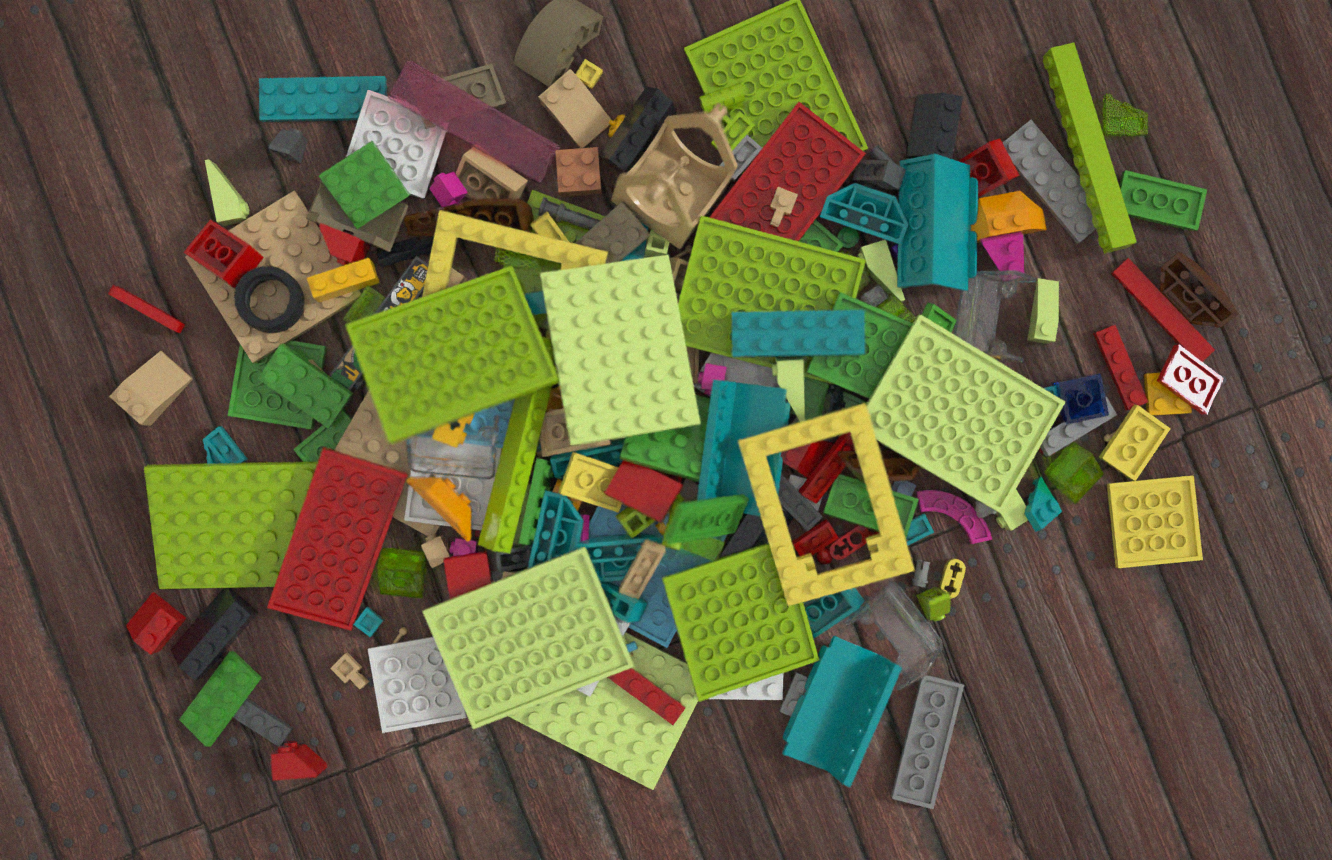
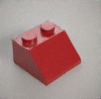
(990, 166)
(343, 245)
(806, 457)
(154, 624)
(296, 762)

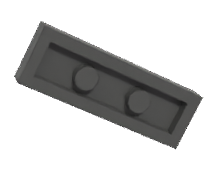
(797, 504)
(263, 722)

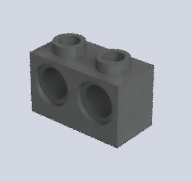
(879, 174)

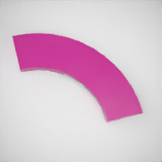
(957, 509)

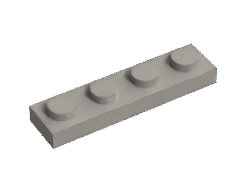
(1066, 433)

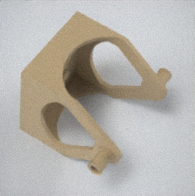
(675, 205)

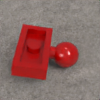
(815, 542)

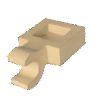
(782, 204)
(347, 669)

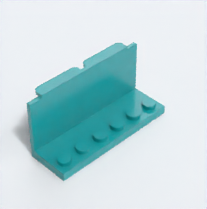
(939, 210)
(736, 414)
(840, 708)

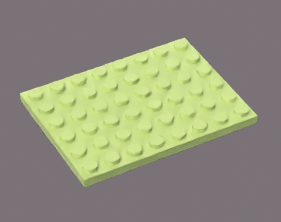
(619, 349)
(961, 413)
(528, 637)
(614, 724)

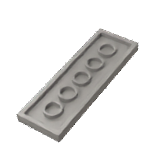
(1051, 179)
(927, 741)

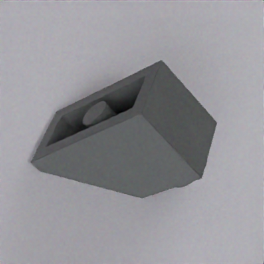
(289, 145)
(517, 558)

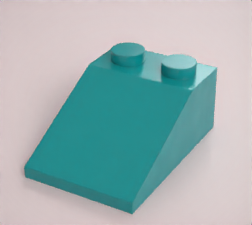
(831, 609)

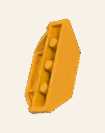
(1007, 215)
(445, 501)

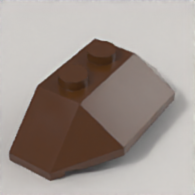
(1195, 293)
(896, 466)

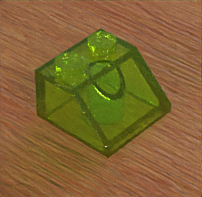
(1074, 472)
(402, 572)

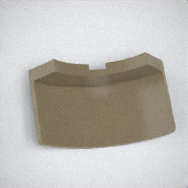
(554, 37)
(378, 232)

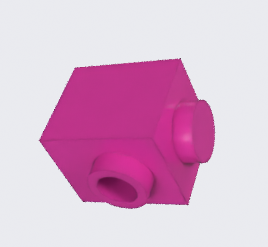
(448, 189)
(710, 372)
(462, 547)

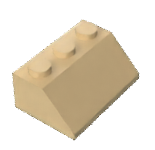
(488, 177)

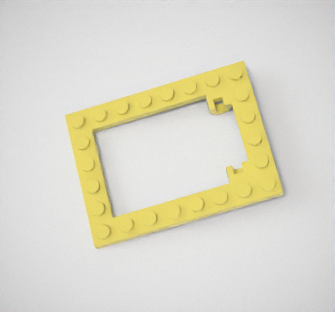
(454, 226)
(887, 550)

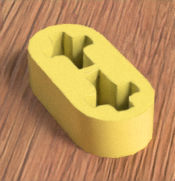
(956, 580)

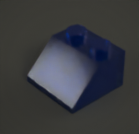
(1083, 398)

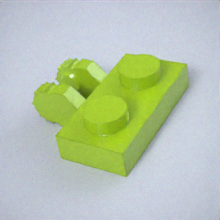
(736, 129)

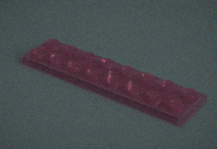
(473, 121)

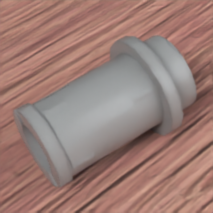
(920, 576)

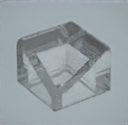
(874, 296)

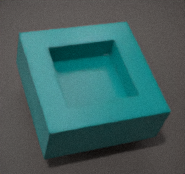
(369, 622)

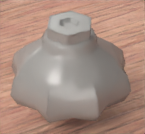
(983, 510)

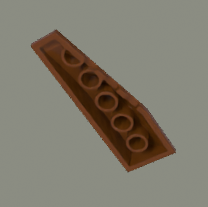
(505, 212)

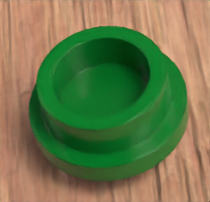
(848, 237)

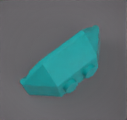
(867, 211)
(608, 454)
(556, 530)
(614, 553)

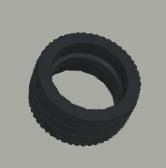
(253, 279)

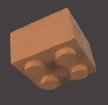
(578, 172)

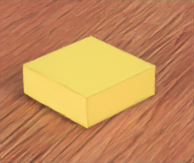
(589, 73)

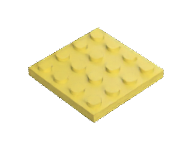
(1154, 521)

